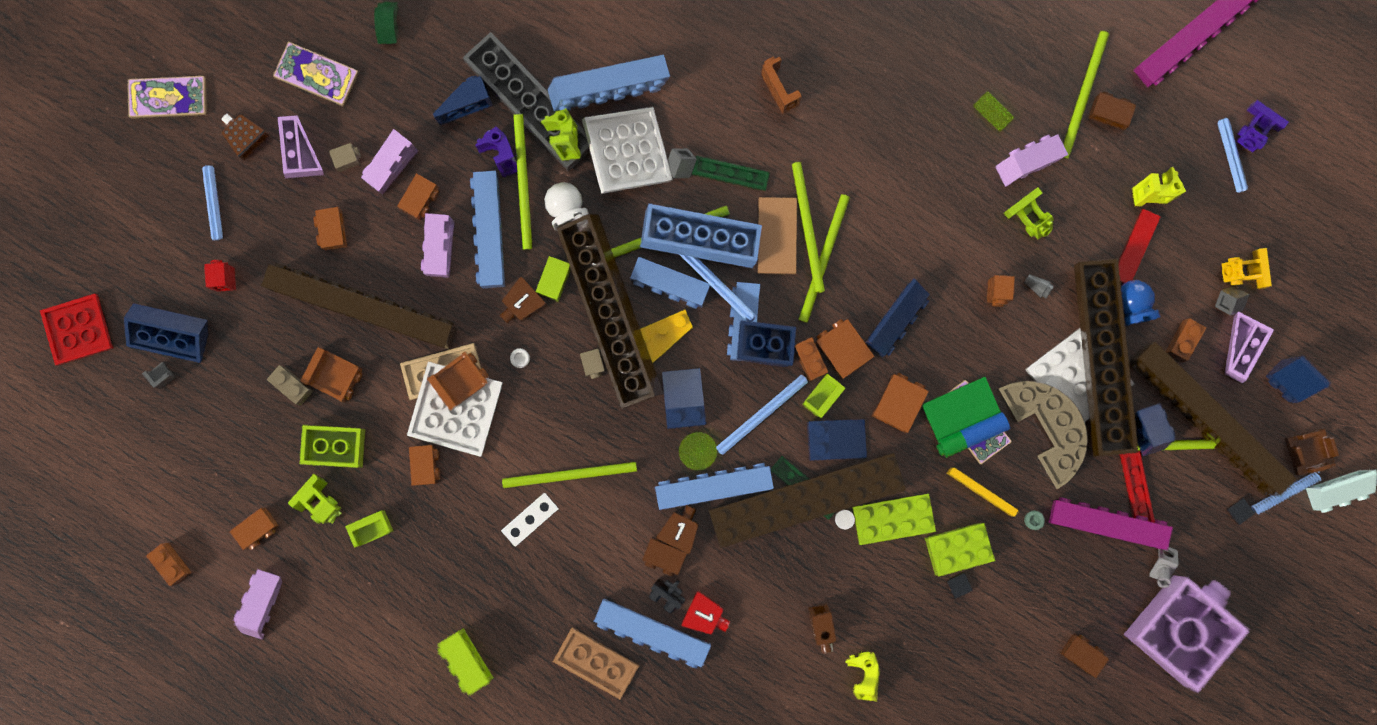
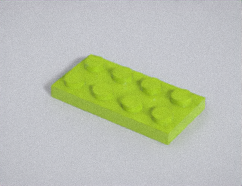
(894, 519)

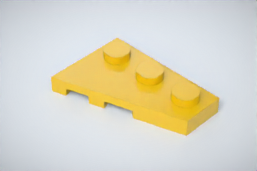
(665, 333)

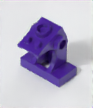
(1265, 120)
(497, 140)

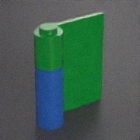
(965, 417)

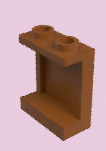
(783, 100)
(844, 348)
(332, 375)
(459, 380)
(900, 403)

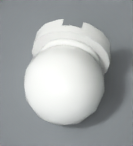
(564, 204)

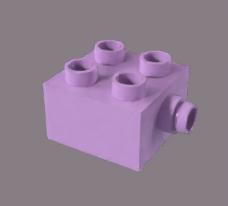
(1188, 630)

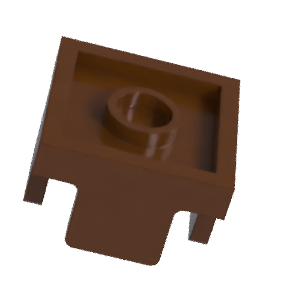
(1312, 451)

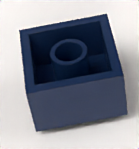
(1153, 430)

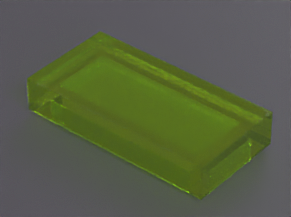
(993, 111)

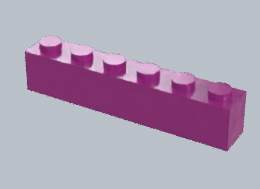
(1109, 524)

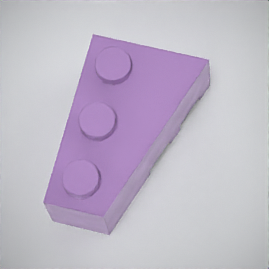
(296, 150)
(1031, 159)
(389, 162)
(437, 245)
(1245, 346)
(257, 603)

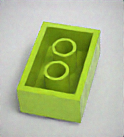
(332, 446)
(959, 549)
(465, 662)

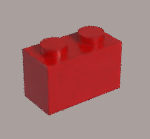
(220, 276)

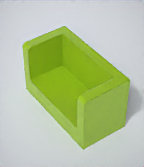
(553, 278)
(823, 396)
(369, 528)

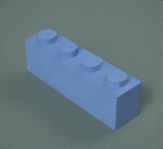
(670, 282)
(749, 295)

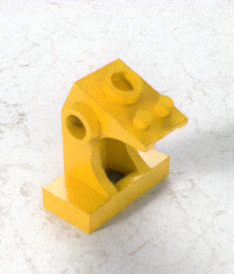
(1257, 270)

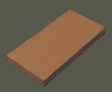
(777, 236)
(596, 663)

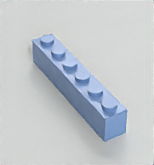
(488, 227)
(714, 487)
(651, 632)

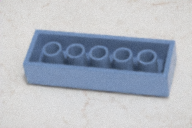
(608, 83)
(701, 236)

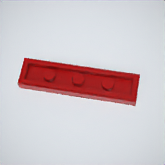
(1137, 245)
(1137, 485)

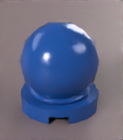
(1138, 302)

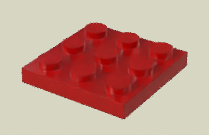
(76, 329)

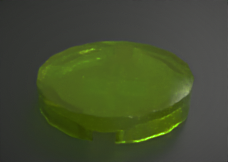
(698, 451)

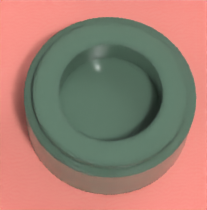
(1034, 520)

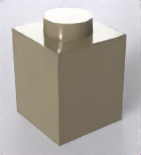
(345, 157)
(592, 363)

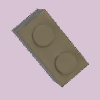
(290, 385)

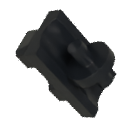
(669, 592)

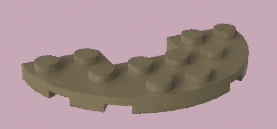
(1059, 419)

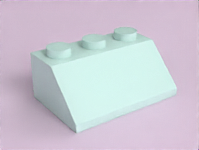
(1342, 490)

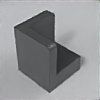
(681, 162)
(1232, 300)
(159, 376)

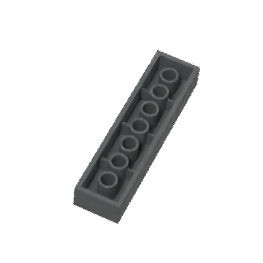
(519, 92)

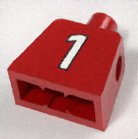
(704, 615)

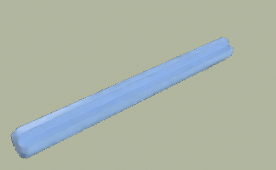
(720, 287)
(762, 414)

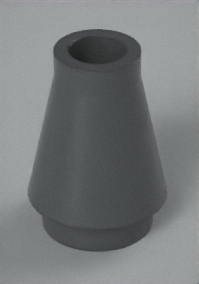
(1039, 286)

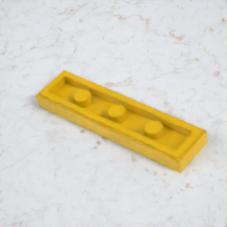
(982, 491)

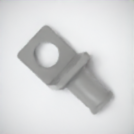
(1164, 567)

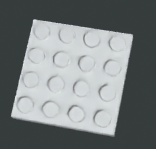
(627, 150)
(1065, 370)
(461, 428)

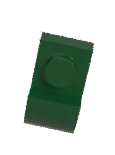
(386, 23)

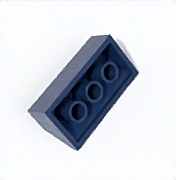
(897, 318)
(166, 332)

